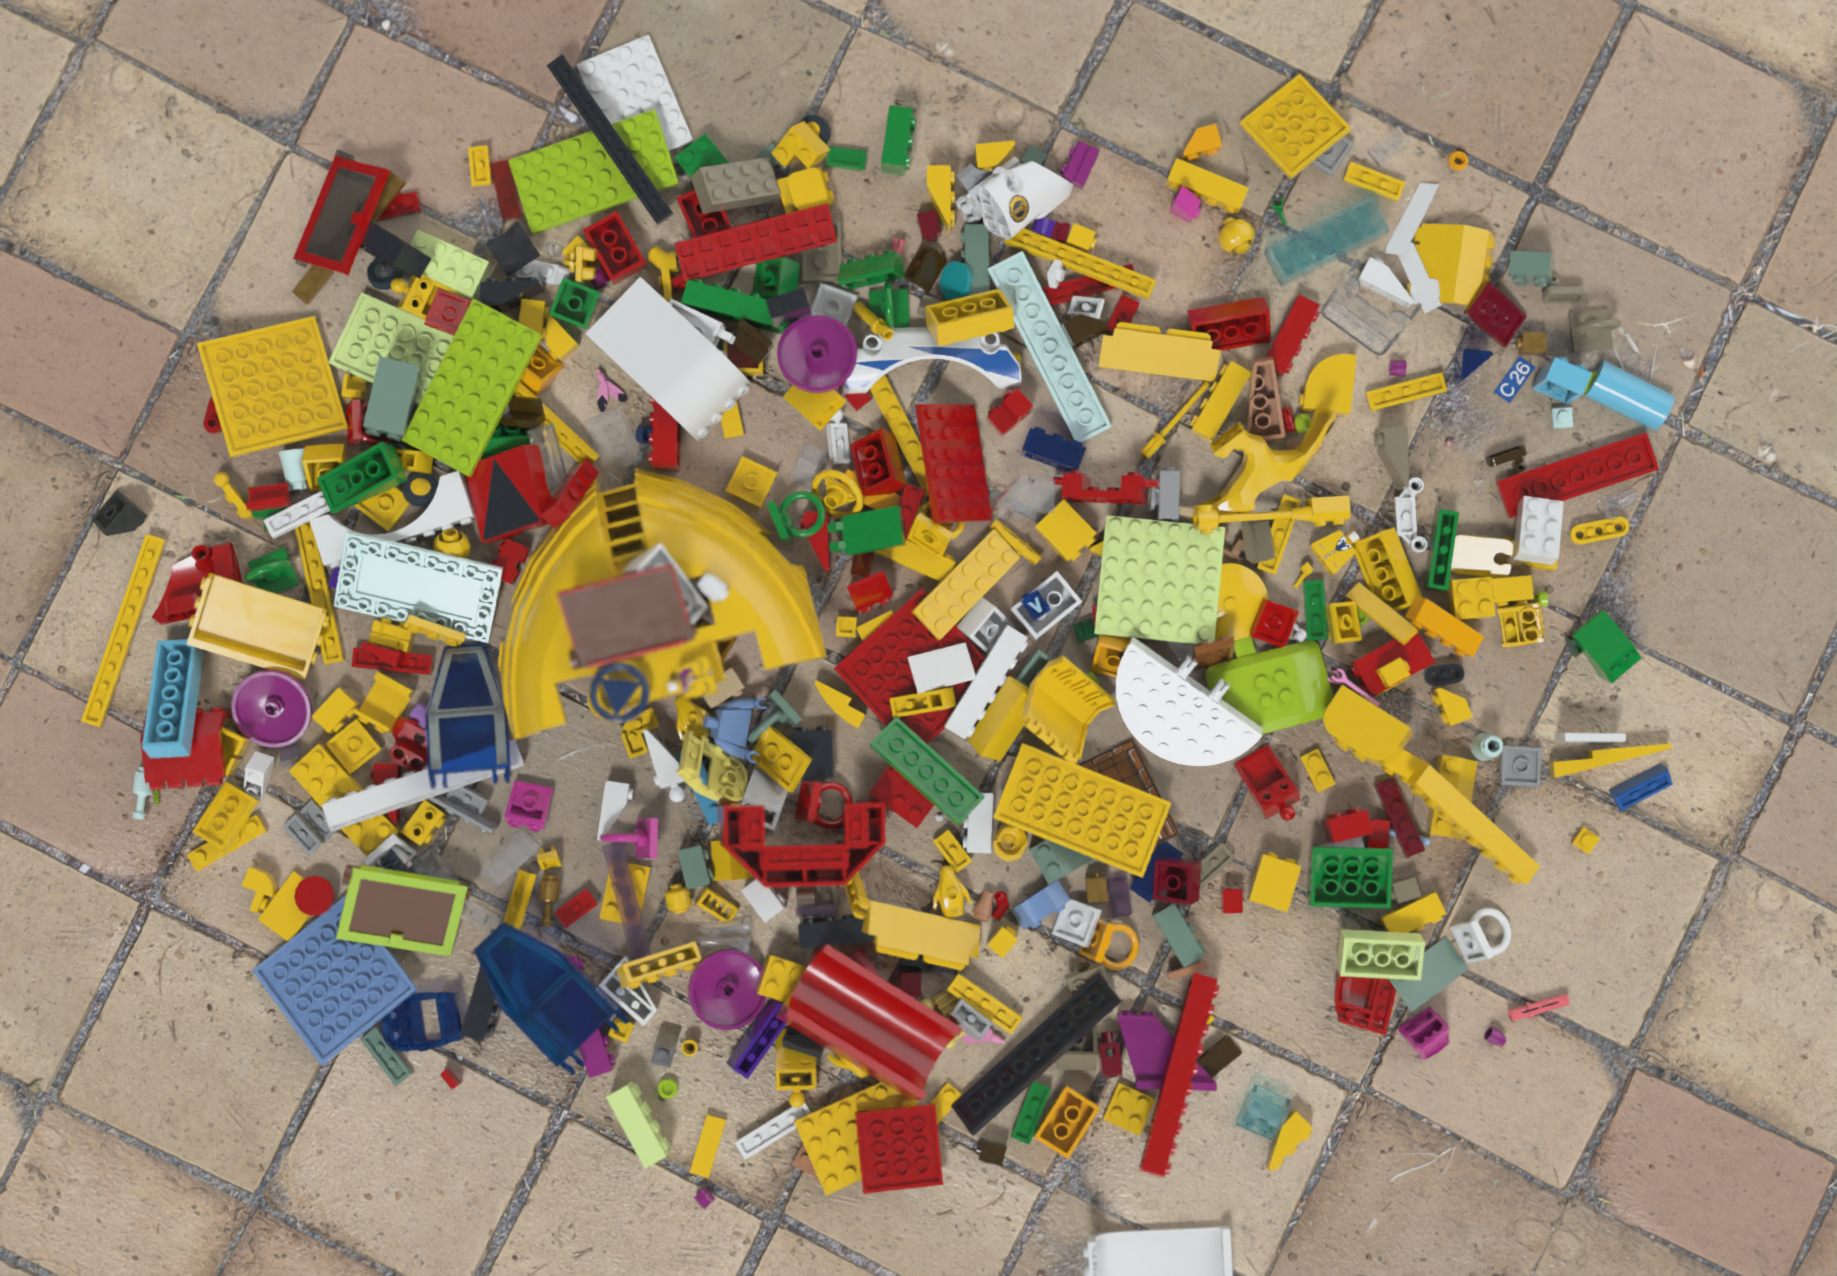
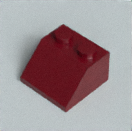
(1177, 880)

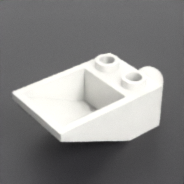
(665, 766)
(766, 792)

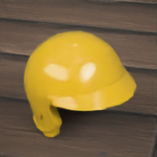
(1009, 843)

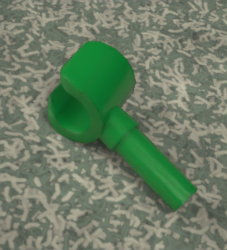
(1278, 209)

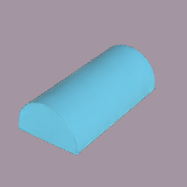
(1630, 396)

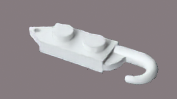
(545, 272)

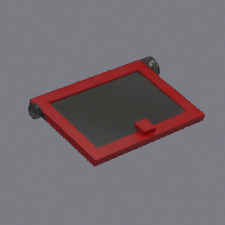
(341, 214)

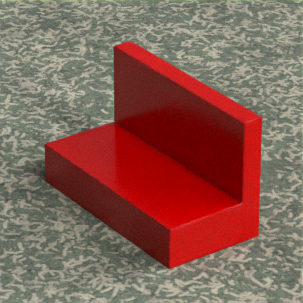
(268, 497)

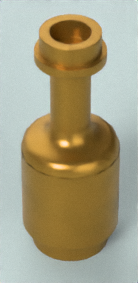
(548, 895)

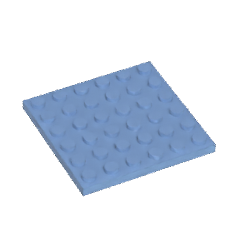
(333, 985)

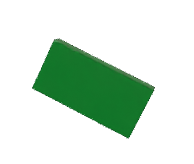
(846, 158)

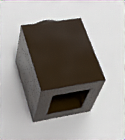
(991, 1152)

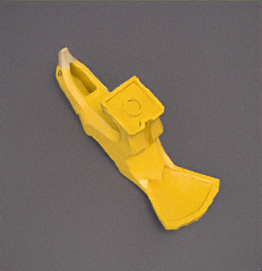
(1261, 465)

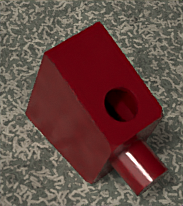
(1109, 1066)

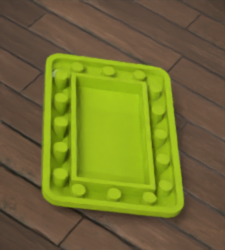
(1276, 685)

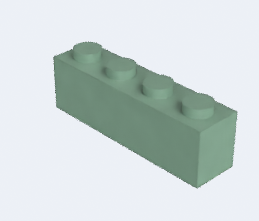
(976, 256)

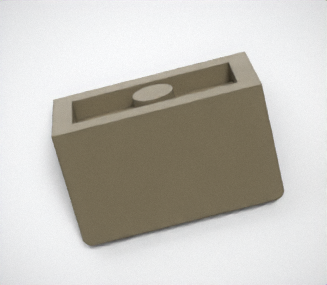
(1257, 541)

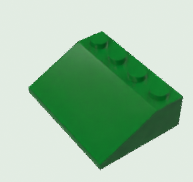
(1350, 877)

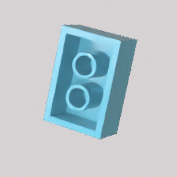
(1562, 380)

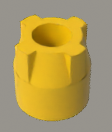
(684, 1047)

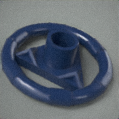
(619, 692)

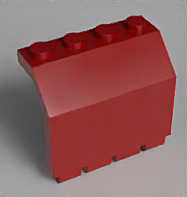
(205, 757)

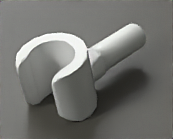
(1300, 635)

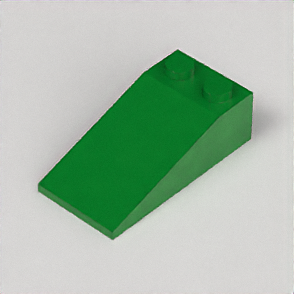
(362, 477)

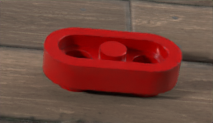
(211, 415)

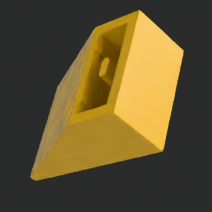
(939, 184)

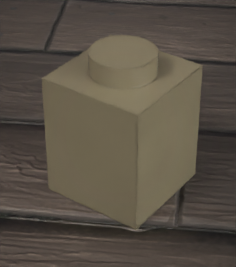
(1405, 890)

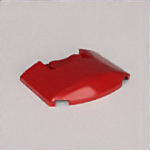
(1364, 1002)

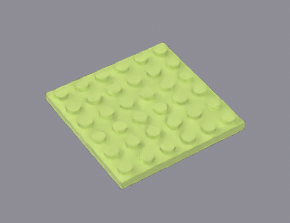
(1159, 581)

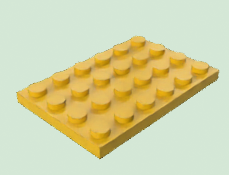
(832, 1134)

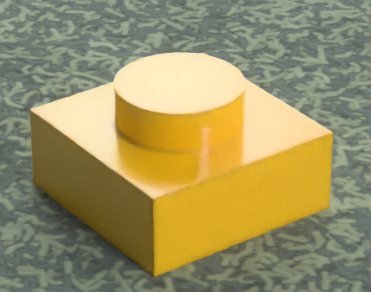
(846, 627)
(1585, 840)
(625, 1030)

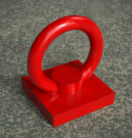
(355, 420)
(810, 802)

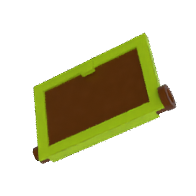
(401, 909)

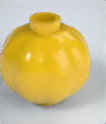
(1236, 236)
(452, 543)

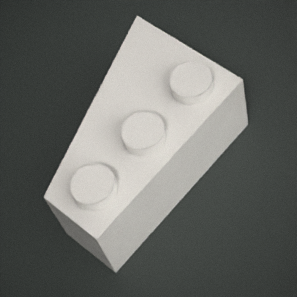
(633, 1001)

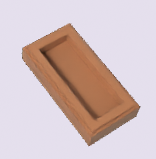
(1184, 971)

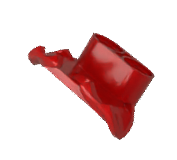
(404, 734)

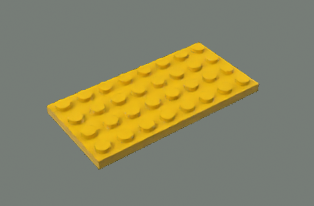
(1082, 810)

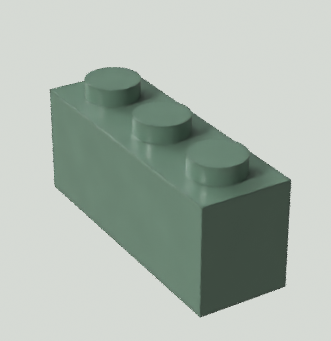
(1179, 934)

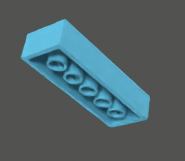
(173, 699)

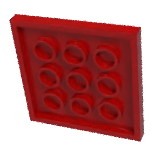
(899, 1148)

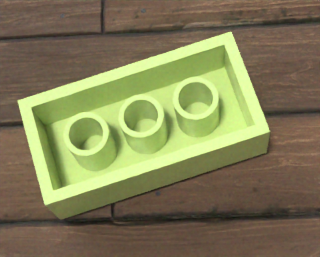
(452, 265)
(1380, 954)
(638, 1124)

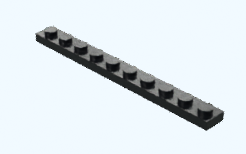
(610, 139)

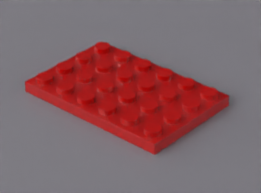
(953, 463)

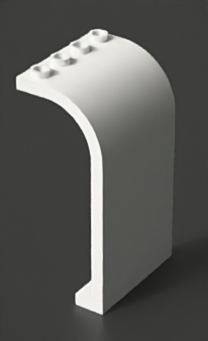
(669, 358)
(1160, 1252)

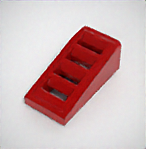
(388, 655)

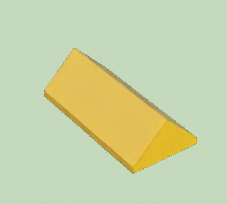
(1001, 721)

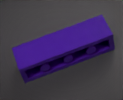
(757, 1040)

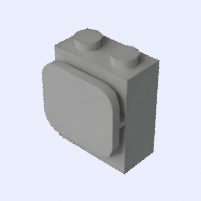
(1166, 496)

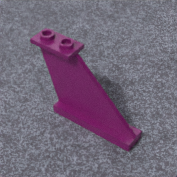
(1149, 1049)

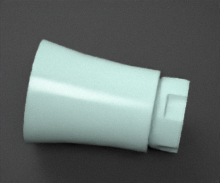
(293, 469)
(1480, 746)

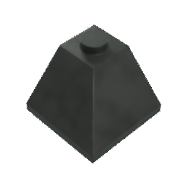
(119, 515)

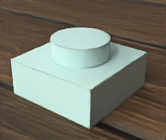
(1561, 418)

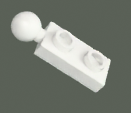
(838, 440)

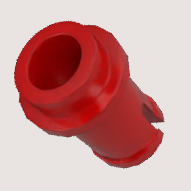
(1288, 420)

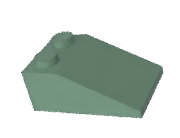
(1056, 860)

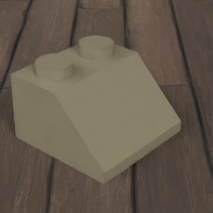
(1081, 1055)

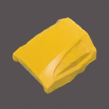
(1521, 624)

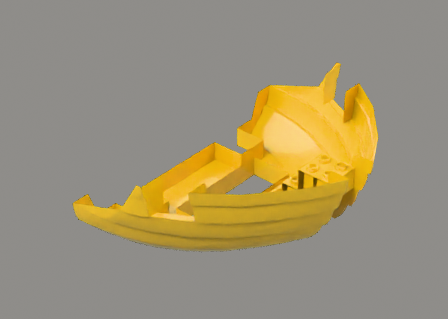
(600, 543)

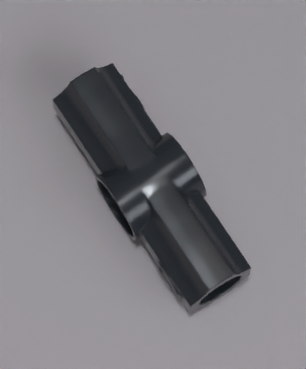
(917, 965)

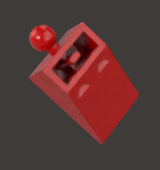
(1268, 783)

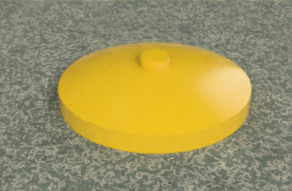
(1238, 601)

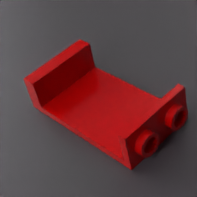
(1413, 652)

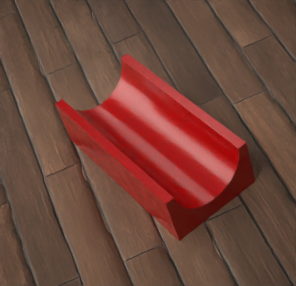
(867, 1021)

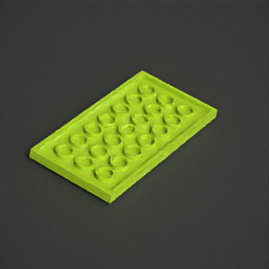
(580, 177)
(472, 387)

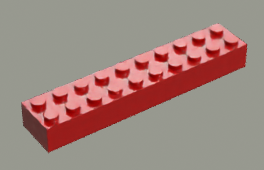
(1178, 1074)

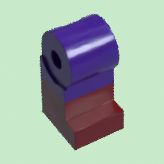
(1051, 229)

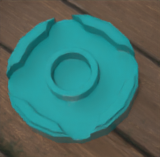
(955, 280)

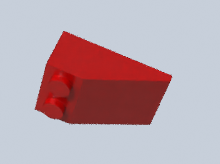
(870, 592)

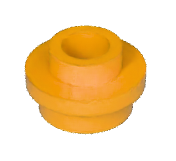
(1459, 155)

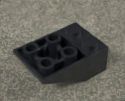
(508, 294)

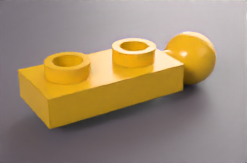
(232, 495)

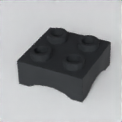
(513, 249)
(801, 1043)

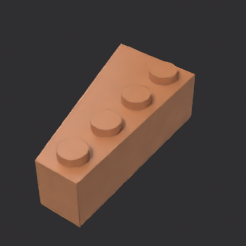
(1264, 405)

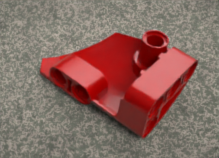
(187, 577)

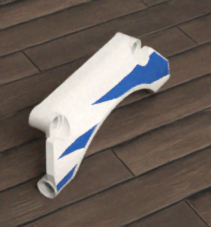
(917, 343)

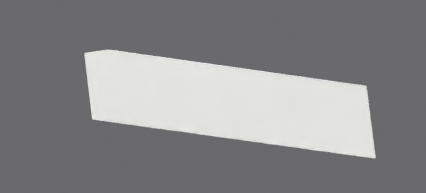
(1411, 219)

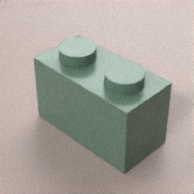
(695, 866)

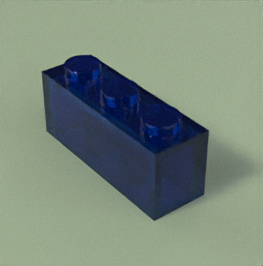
(1144, 886)

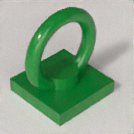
(890, 306)
(783, 522)
(273, 572)

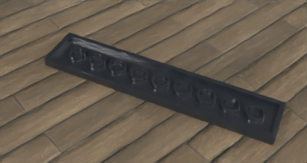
(1036, 1053)

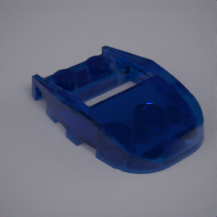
(404, 1025)

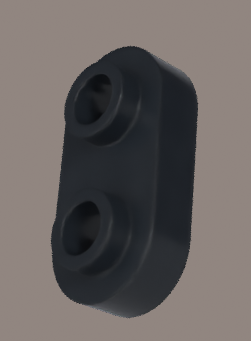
(1443, 674)

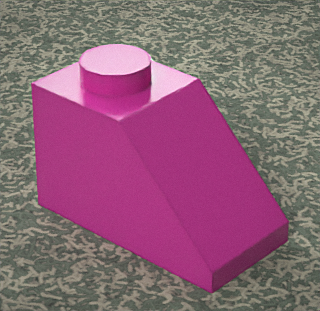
(1186, 205)

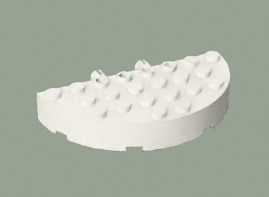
(1176, 713)

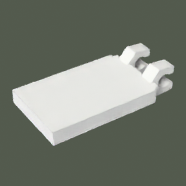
(972, 201)
(707, 326)

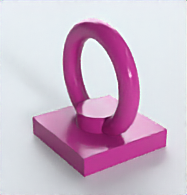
(644, 837)

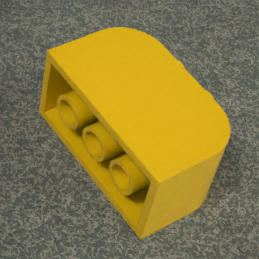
(1365, 729)

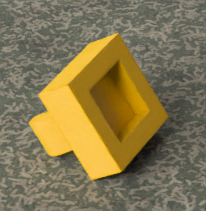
(549, 859)

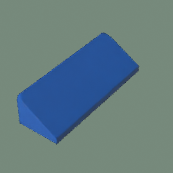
(1641, 786)

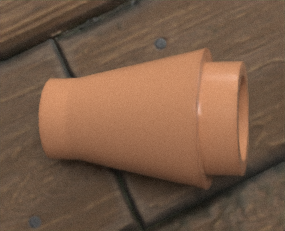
(984, 907)

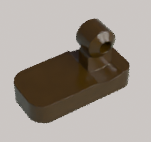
(1512, 454)

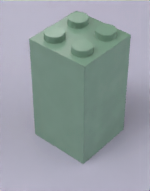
(392, 398)

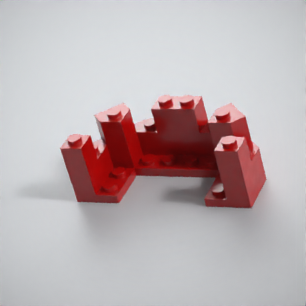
(802, 865)

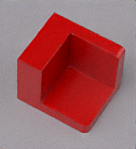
(1231, 901)

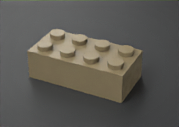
(735, 185)

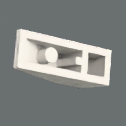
(1380, 279)
(614, 802)

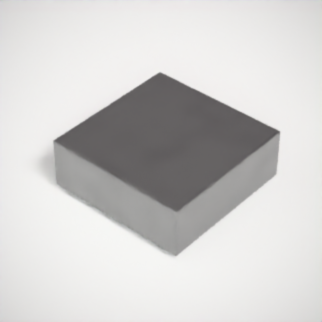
(290, 754)

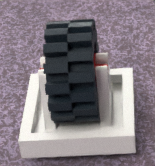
(392, 855)

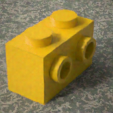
(424, 823)

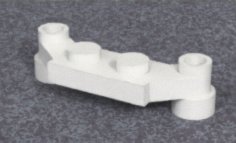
(1406, 516)

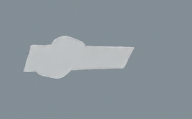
(1422, 289)

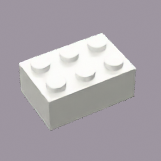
(1538, 530)
(1059, 598)

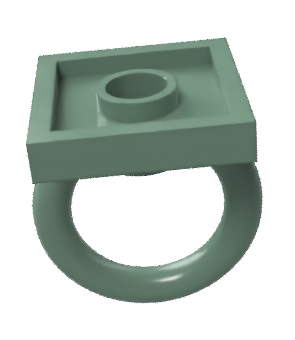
(780, 713)

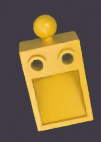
(413, 291)
(795, 1066)

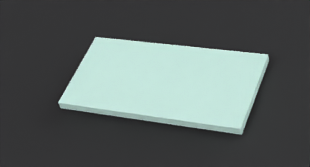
(406, 580)

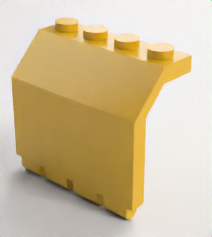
(1456, 258)
(1062, 706)

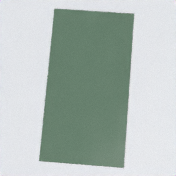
(1439, 969)

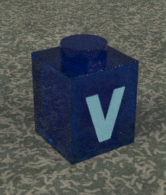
(1034, 604)

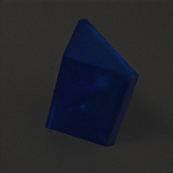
(1467, 362)

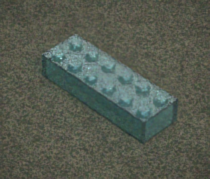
(1326, 241)

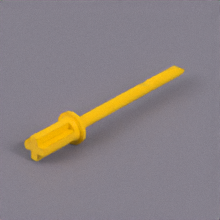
(1158, 439)

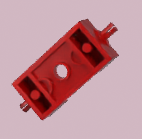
(1077, 488)

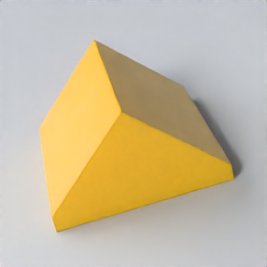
(725, 866)

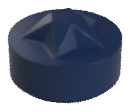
(642, 433)

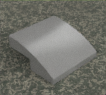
(309, 827)

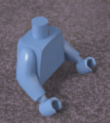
(731, 726)

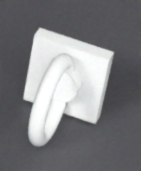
(1473, 941)

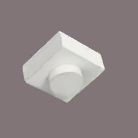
(1055, 274)

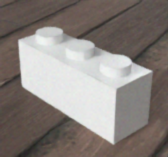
(979, 827)

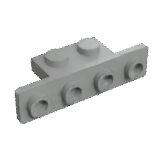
(468, 805)

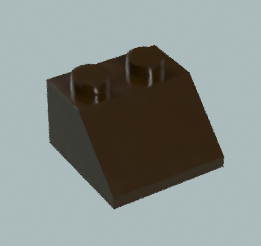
(1082, 329)

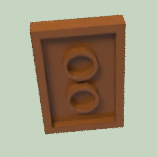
(1213, 653)

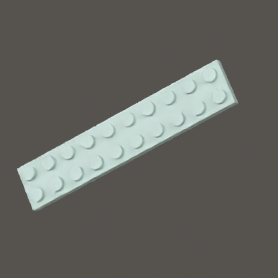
(1050, 348)

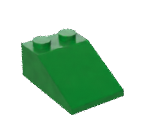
(1606, 647)

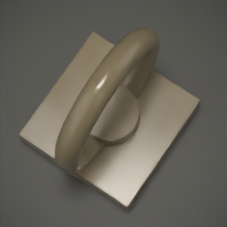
(1592, 330)

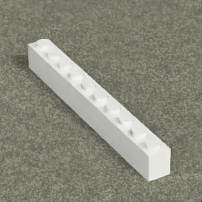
(400, 793)

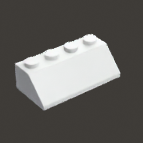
(659, 556)

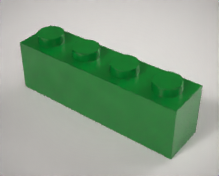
(1441, 550)

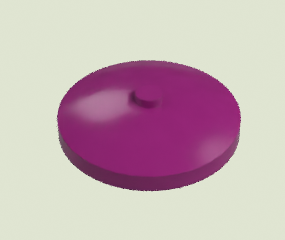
(817, 354)
(271, 708)
(724, 989)

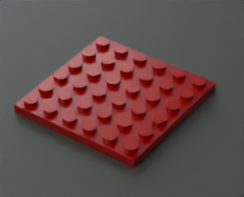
(881, 667)

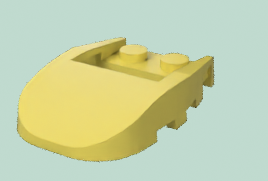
(726, 774)

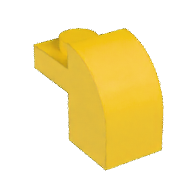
(263, 884)

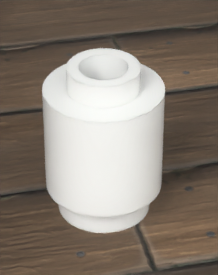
(713, 587)

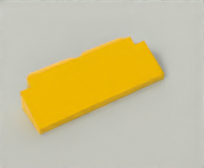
(1147, 351)
(913, 932)

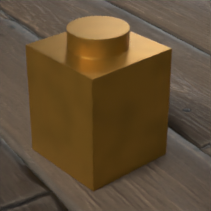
(1531, 343)
(1096, 888)

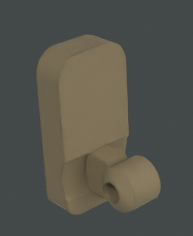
(1557, 294)

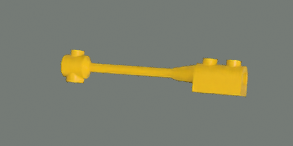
(1316, 511)

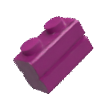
(1080, 164)

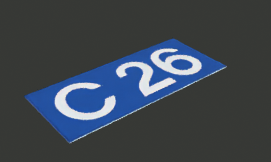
(1514, 379)

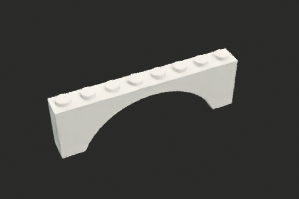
(449, 507)

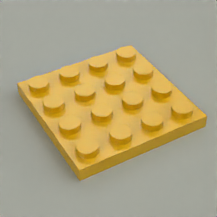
(1295, 126)

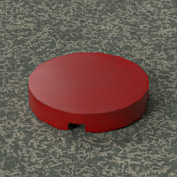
(314, 895)

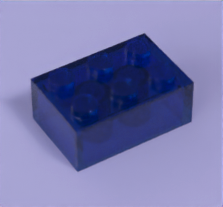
(1053, 450)

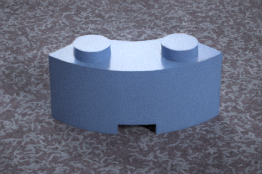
(1040, 905)

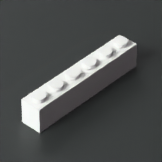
(988, 677)

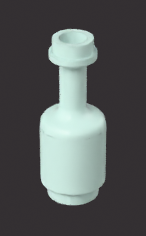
(142, 790)

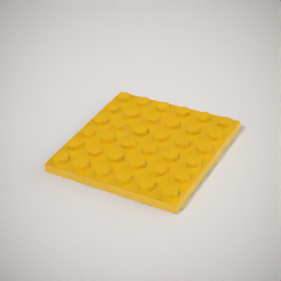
(272, 386)

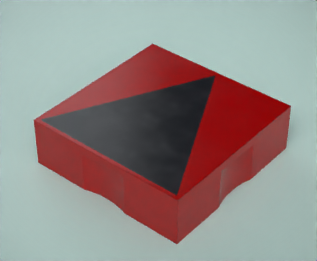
(509, 493)

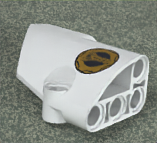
(1019, 196)

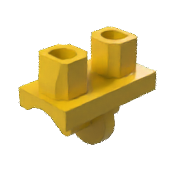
(579, 260)

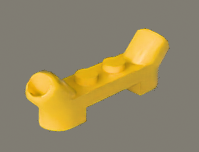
(668, 264)

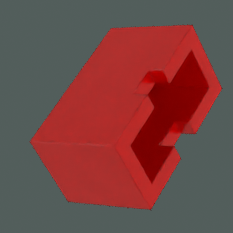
(510, 558)

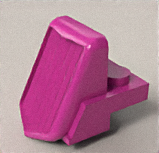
(1426, 1033)

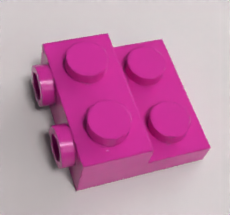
(528, 806)

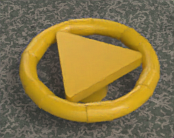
(837, 493)

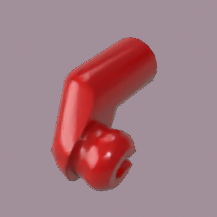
(1002, 904)

